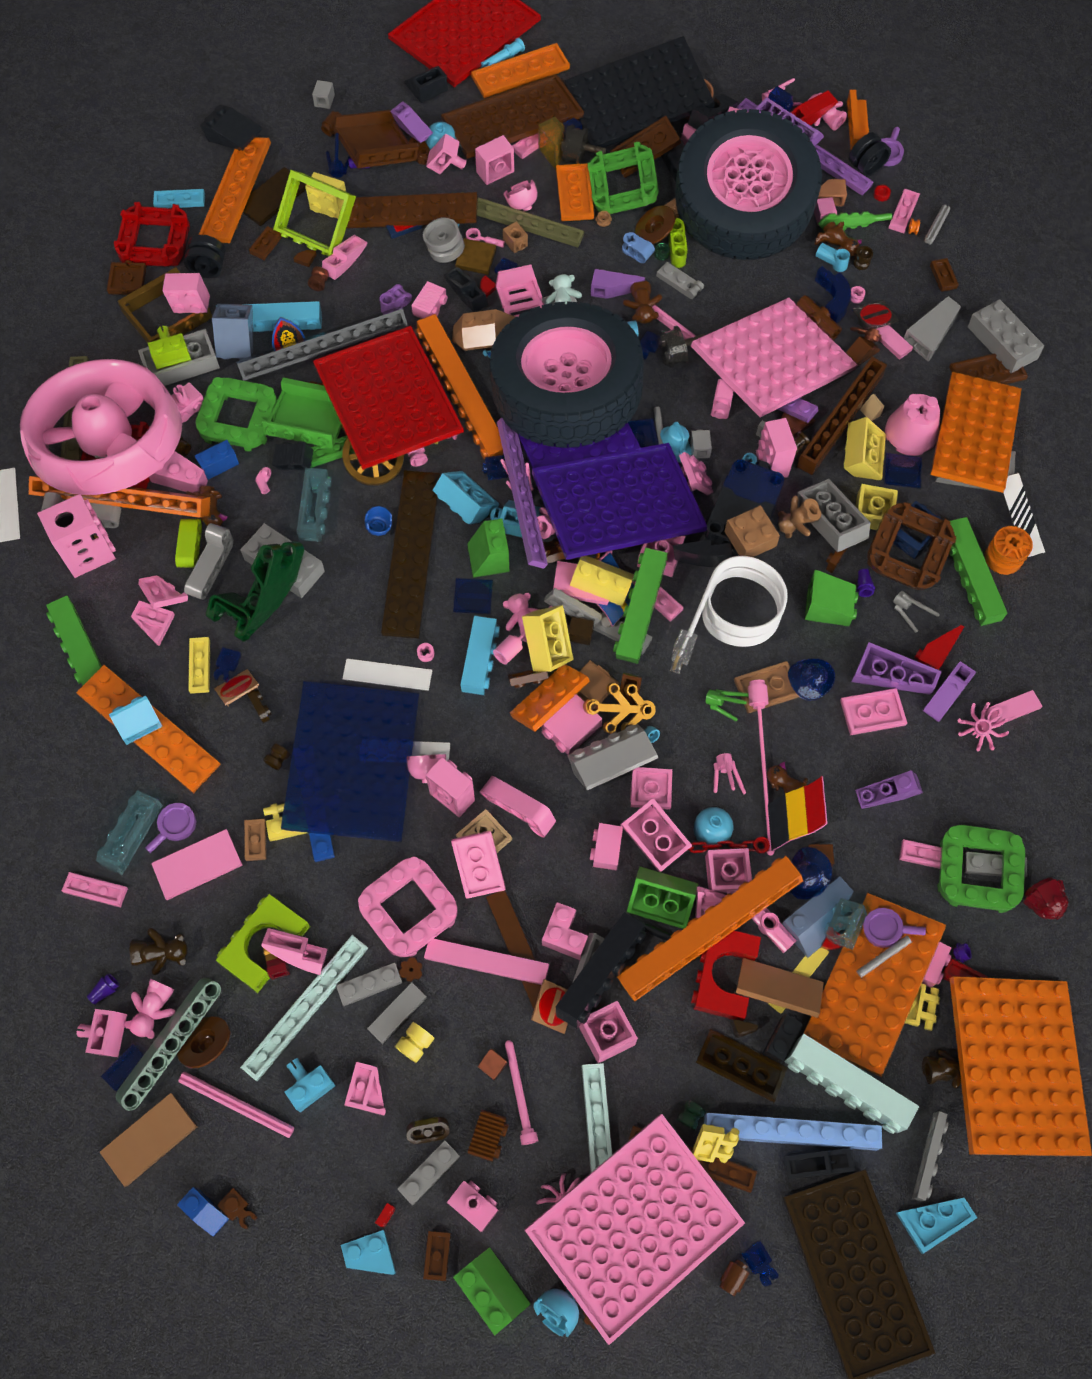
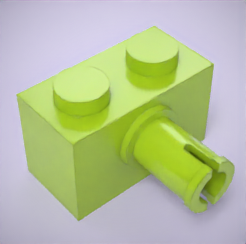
(168, 349)

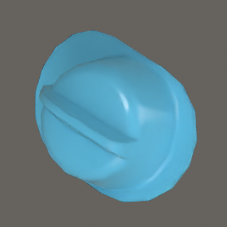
(678, 438)

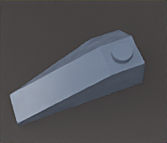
(810, 920)

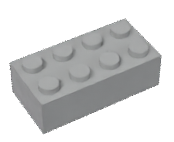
(1005, 336)
(201, 362)
(840, 520)
(310, 568)

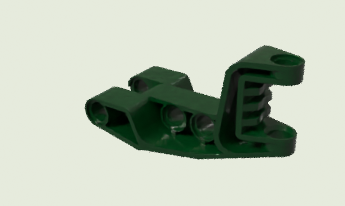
(273, 581)

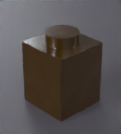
(580, 630)

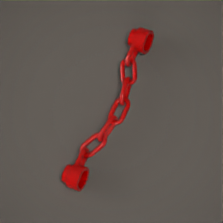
(765, 841)

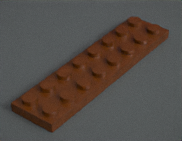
(413, 209)

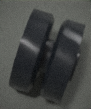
(869, 154)
(204, 256)

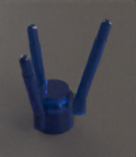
(336, 168)

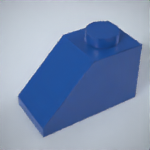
(203, 1211)

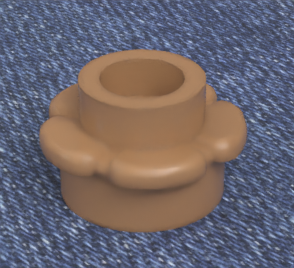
(603, 218)

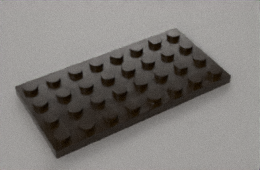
(858, 1276)

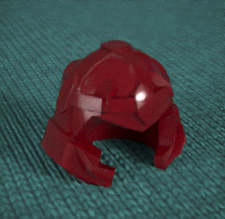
(1047, 898)

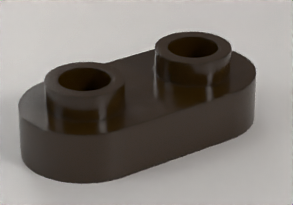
(263, 711)
(427, 1130)

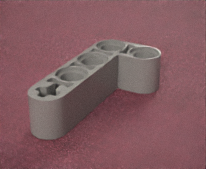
(107, 514)
(210, 562)

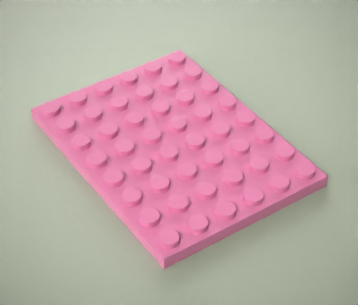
(773, 356)
(634, 1228)

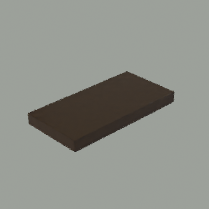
(267, 198)

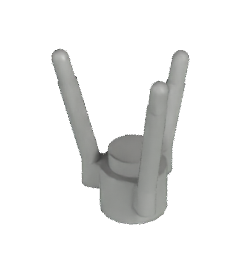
(904, 601)

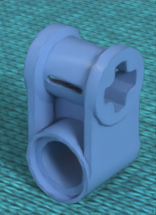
(638, 248)

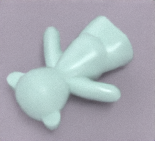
(563, 289)

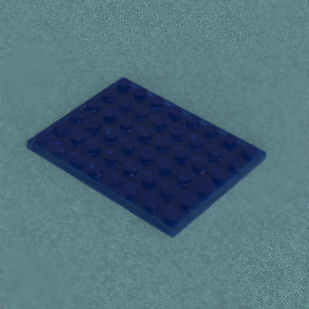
(350, 762)

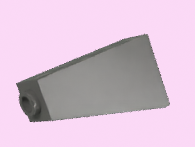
(931, 329)

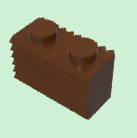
(487, 1136)

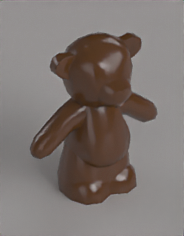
(643, 304)

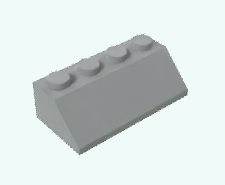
(612, 756)

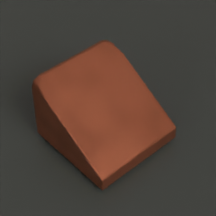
(492, 1064)

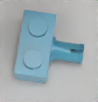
(308, 1085)

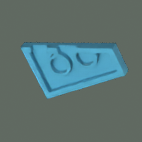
(936, 1222)

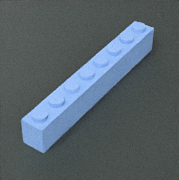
(799, 1131)

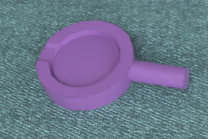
(896, 148)
(174, 823)
(885, 928)

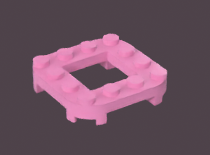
(424, 931)

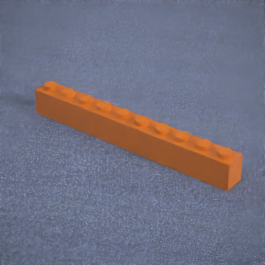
(460, 385)
(136, 498)
(710, 928)

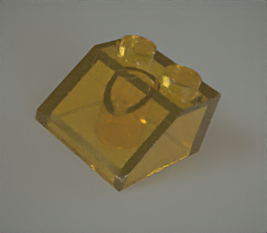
(550, 140)

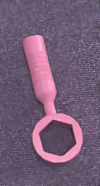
(497, 242)

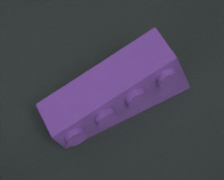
(770, 106)
(892, 670)

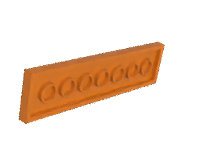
(235, 190)
(166, 745)

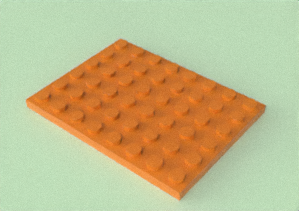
(1019, 1067)

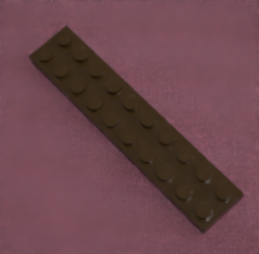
(410, 555)

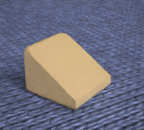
(872, 407)

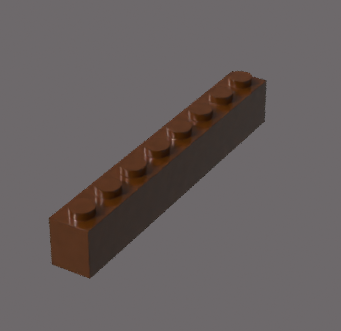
(841, 416)

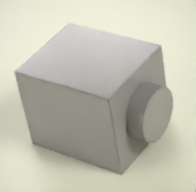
(323, 94)
(701, 444)

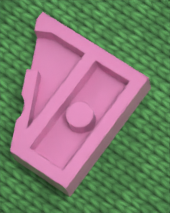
(160, 592)
(365, 1090)

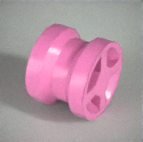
(417, 457)

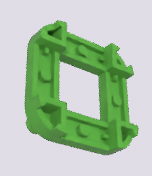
(603, 163)
(211, 406)
(976, 896)

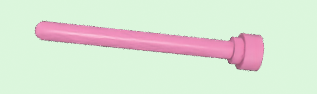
(528, 1135)

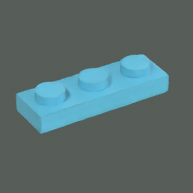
(183, 198)

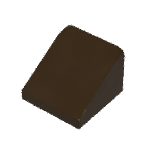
(742, 1028)

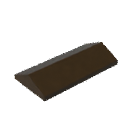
(741, 1065)

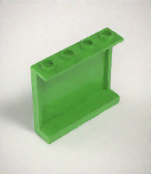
(303, 415)

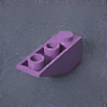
(411, 122)
(612, 284)
(949, 691)
(889, 790)

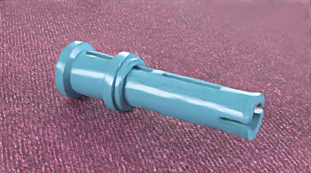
(508, 52)

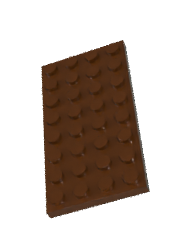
(512, 113)

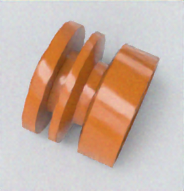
(1008, 550)

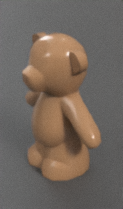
(806, 513)

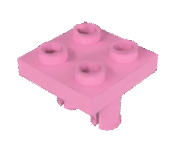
(696, 474)

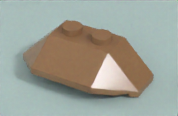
(479, 329)

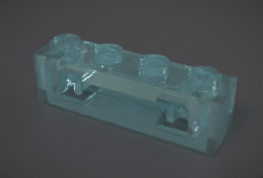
(319, 481)
(147, 810)

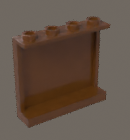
(374, 139)

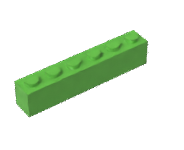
(976, 575)
(641, 605)
(74, 638)

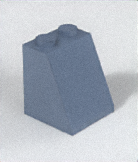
(233, 331)

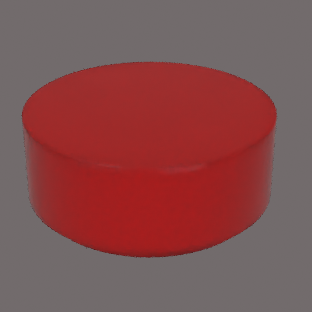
(882, 193)

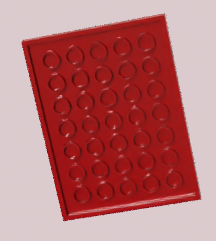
(462, 33)
(387, 397)

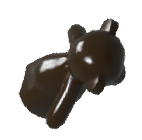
(144, 952)
(942, 1068)

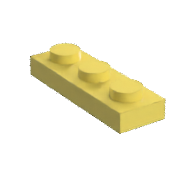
(199, 665)

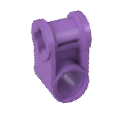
(395, 298)

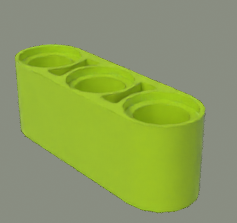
(678, 244)
(188, 543)

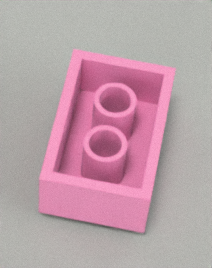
(777, 446)
(451, 786)
(656, 835)

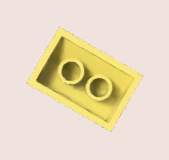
(865, 449)
(602, 580)
(547, 638)

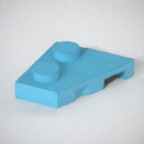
(369, 1254)

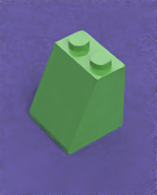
(489, 549)
(830, 600)

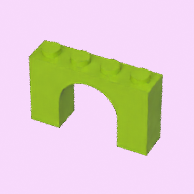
(268, 915)

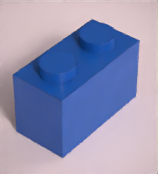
(217, 459)

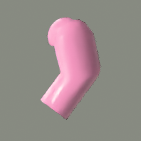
(262, 479)

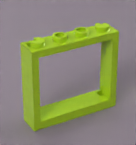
(287, 203)

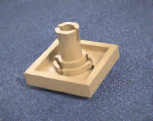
(486, 822)

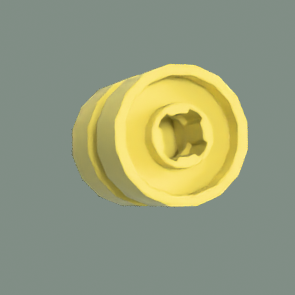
(414, 1042)

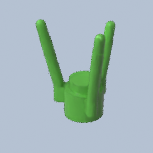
(717, 697)

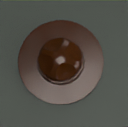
(656, 224)
(205, 1043)

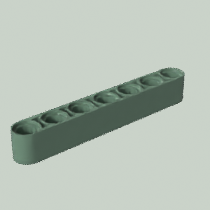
(158, 1047)

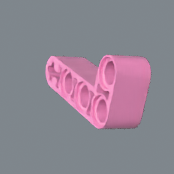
(520, 805)

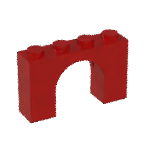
(709, 996)

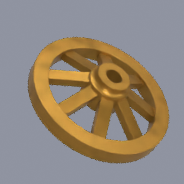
(357, 475)

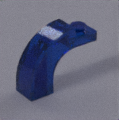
(839, 289)

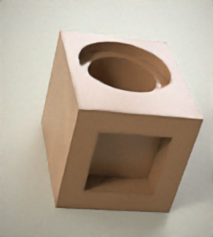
(515, 237)

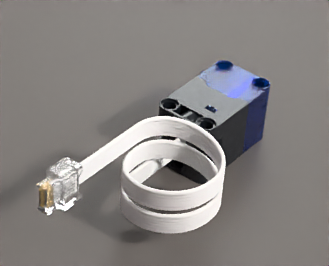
(743, 490)

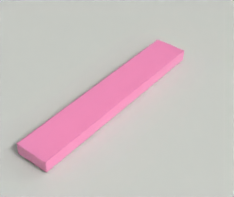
(486, 961)

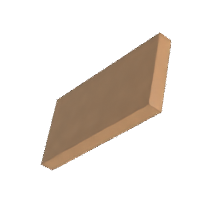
(780, 987)
(148, 1139)

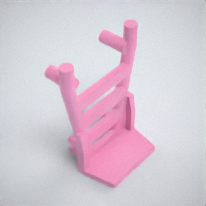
(514, 280)

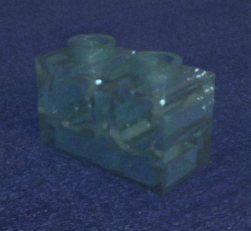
(851, 924)

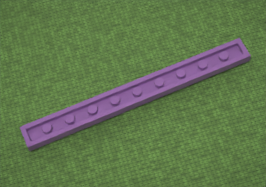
(830, 163)
(522, 496)

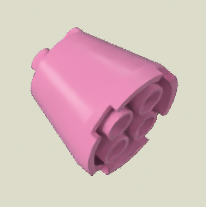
(914, 425)

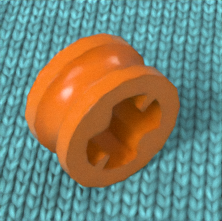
(914, 226)

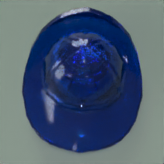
(811, 678)
(815, 872)

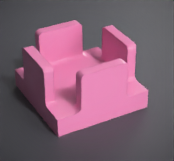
(651, 784)

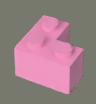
(560, 936)

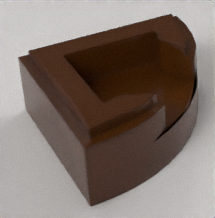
(305, 257)

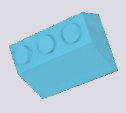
(464, 496)

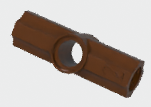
(820, 316)

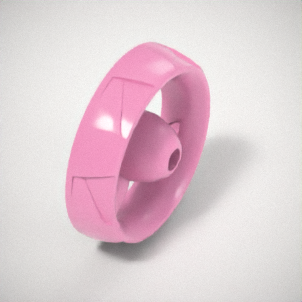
(99, 426)

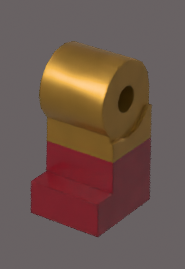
(275, 967)

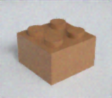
(752, 532)

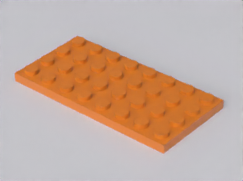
(976, 432)
(866, 1014)

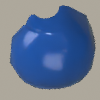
(378, 520)

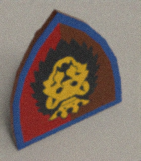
(285, 333)

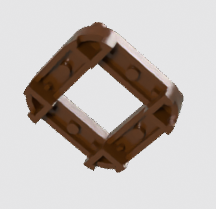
(938, 529)

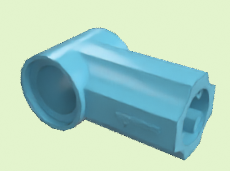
(838, 258)

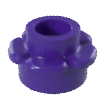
(962, 952)

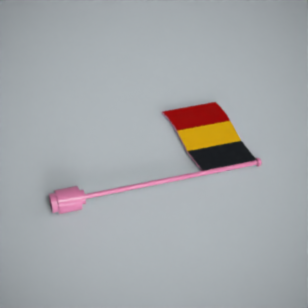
(797, 811)

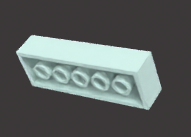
(851, 1084)

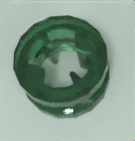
(662, 247)

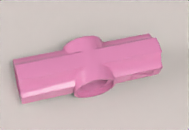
(778, 934)

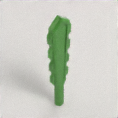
(854, 219)

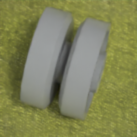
(443, 240)

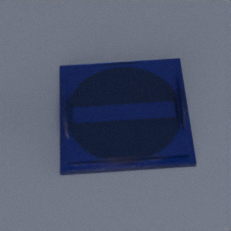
(903, 470)
(473, 596)

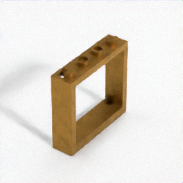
(150, 292)

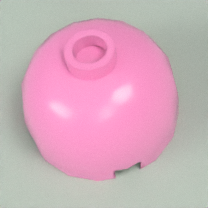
(522, 195)
(420, 765)

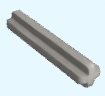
(937, 224)

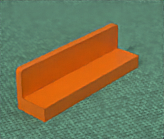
(856, 118)

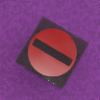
(875, 315)

